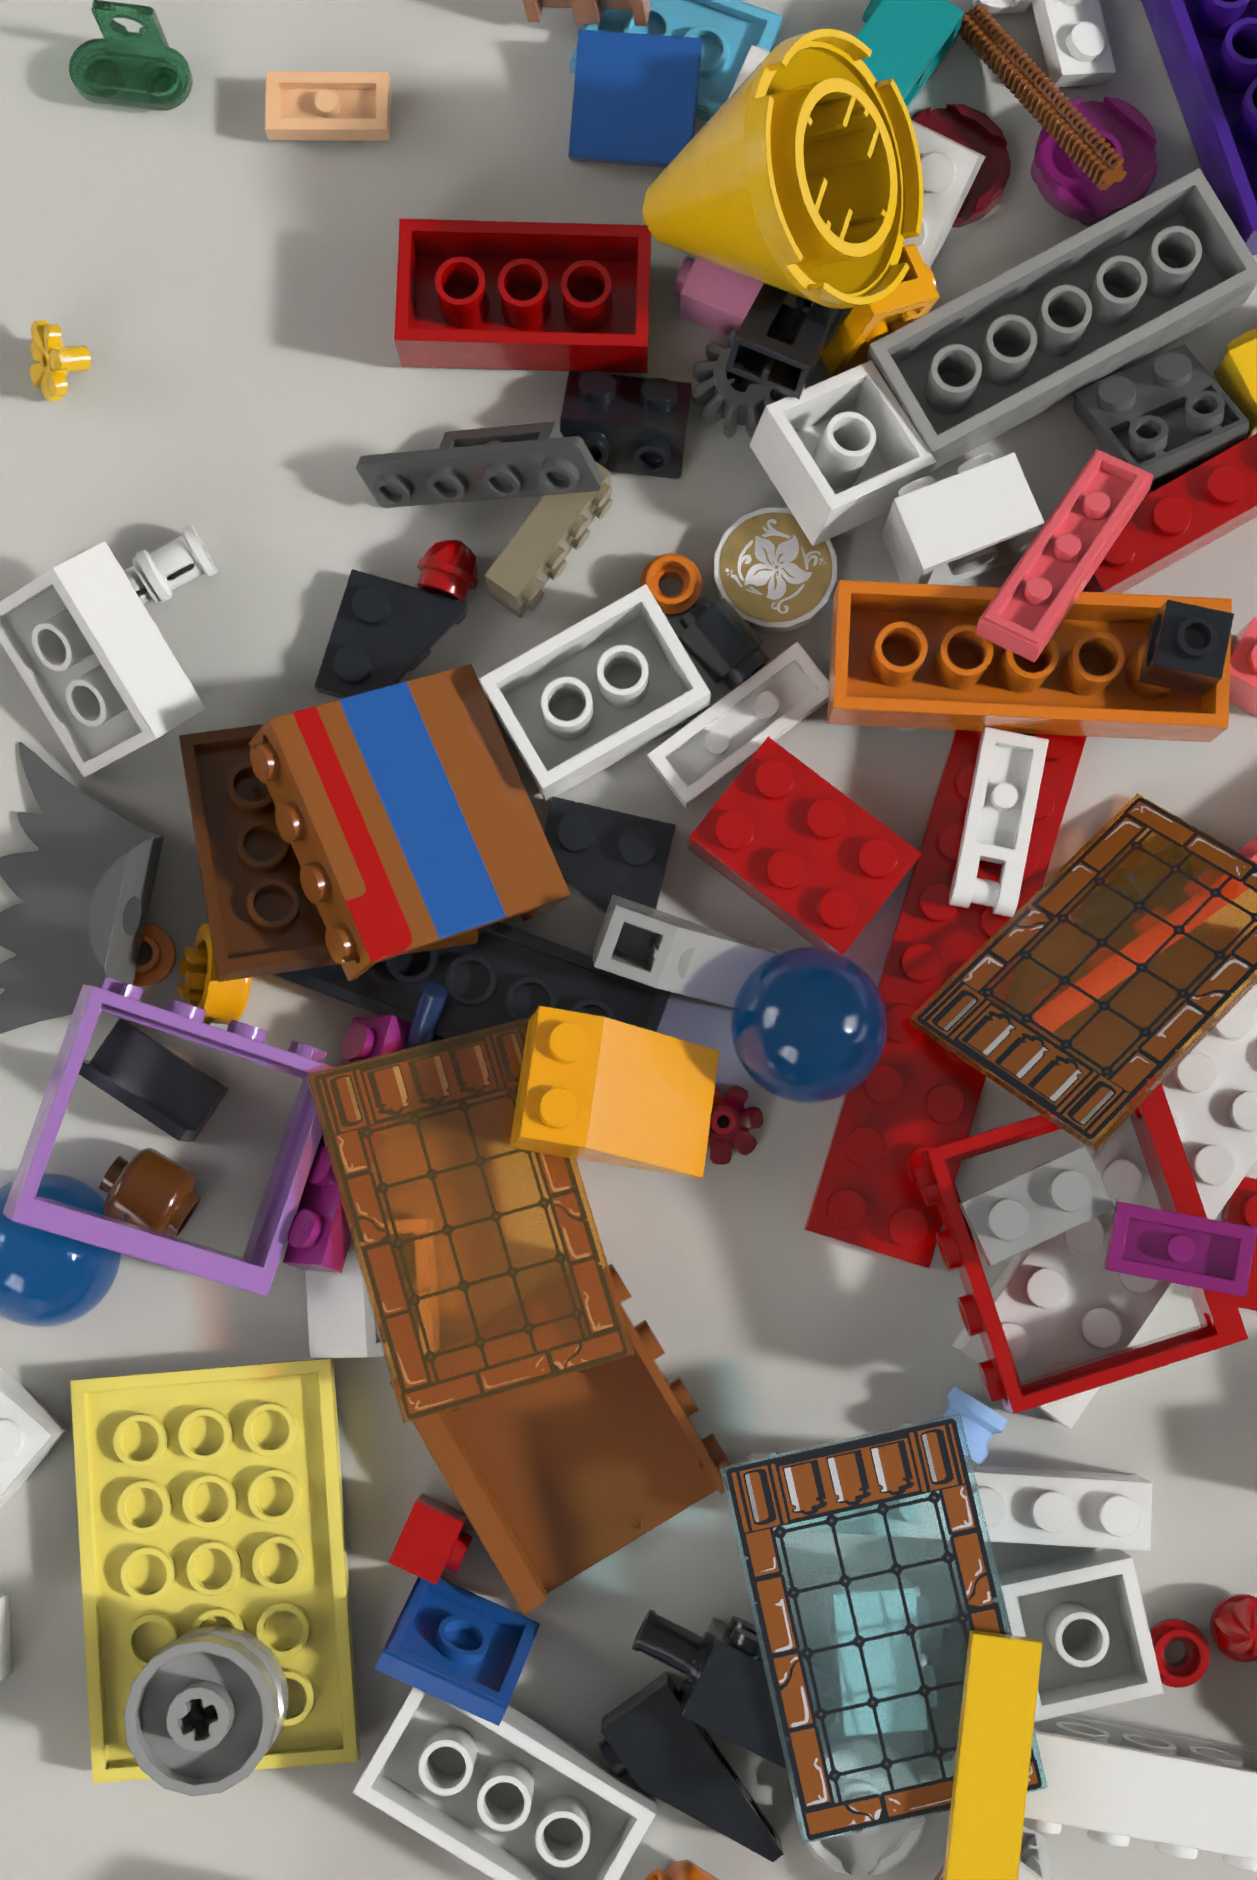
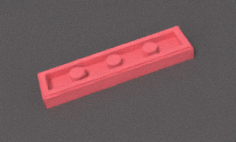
(1064, 555)

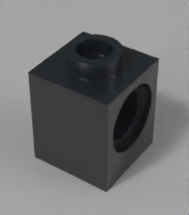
(1186, 647)

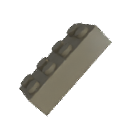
(542, 545)

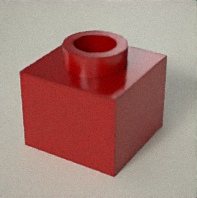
(431, 1540)

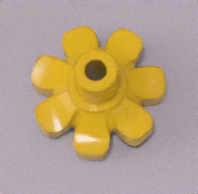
(54, 360)

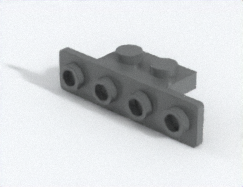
(483, 466)

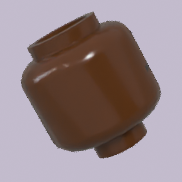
(150, 1192)

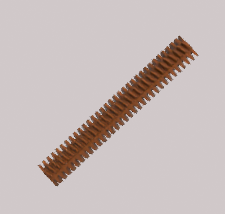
(1041, 98)

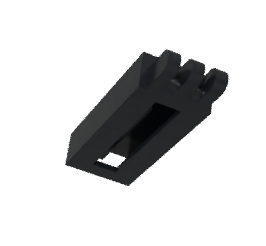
(781, 342)

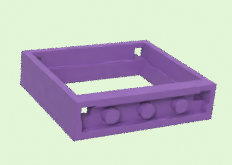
(284, 1189)

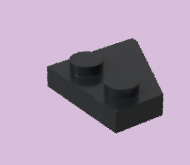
(382, 634)
(609, 852)

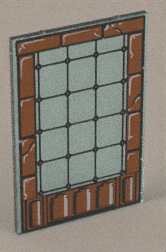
(863, 1598)

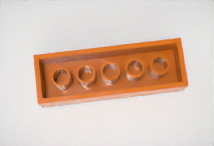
(915, 662)

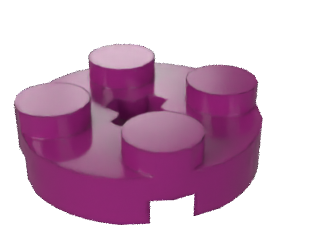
(1071, 190)

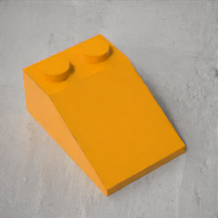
(614, 1094)

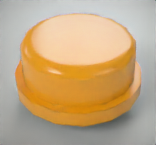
(201, 988)

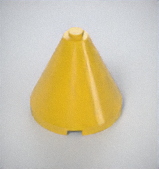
(800, 177)

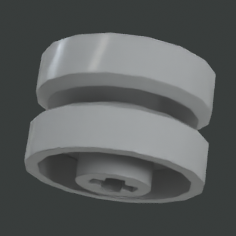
(181, 1742)

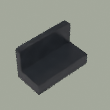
(154, 1082)

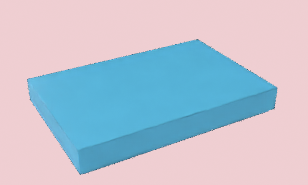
(726, 34)

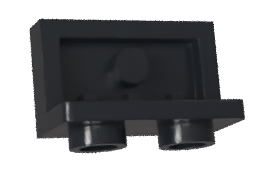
(628, 421)

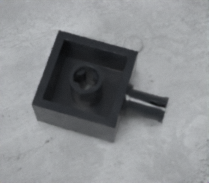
(722, 1679)

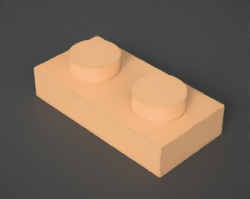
(327, 105)

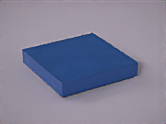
(633, 97)
(459, 1648)

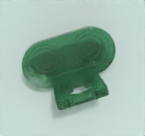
(130, 66)

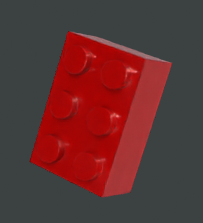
(802, 849)

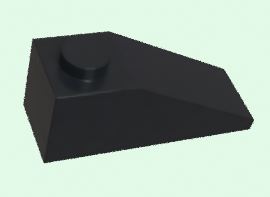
(683, 1766)

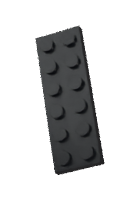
(491, 983)

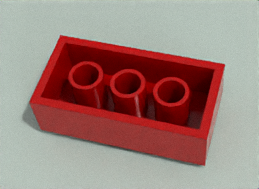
(523, 295)

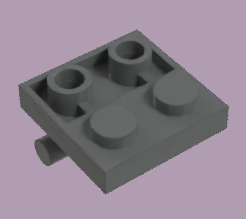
(1162, 415)

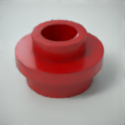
(1196, 1655)

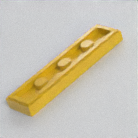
(992, 1757)

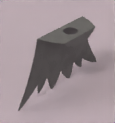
(81, 899)

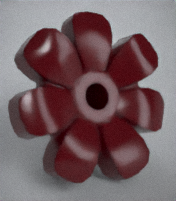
(739, 1123)

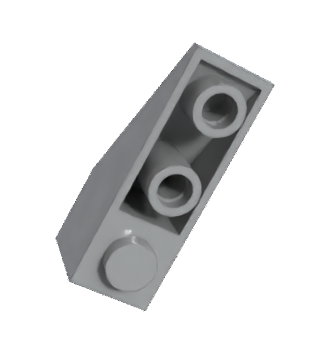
(674, 953)

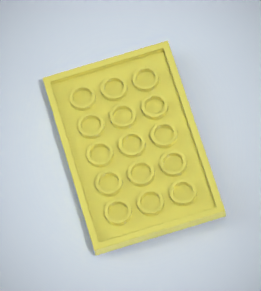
(212, 1509)

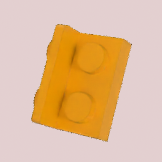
(874, 321)

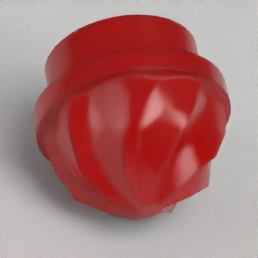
(448, 569)
(1235, 1627)

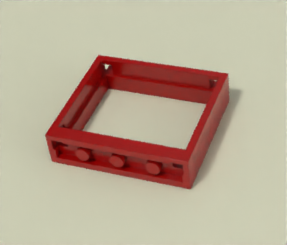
(1175, 1191)

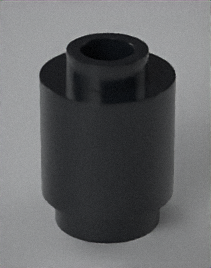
(722, 642)

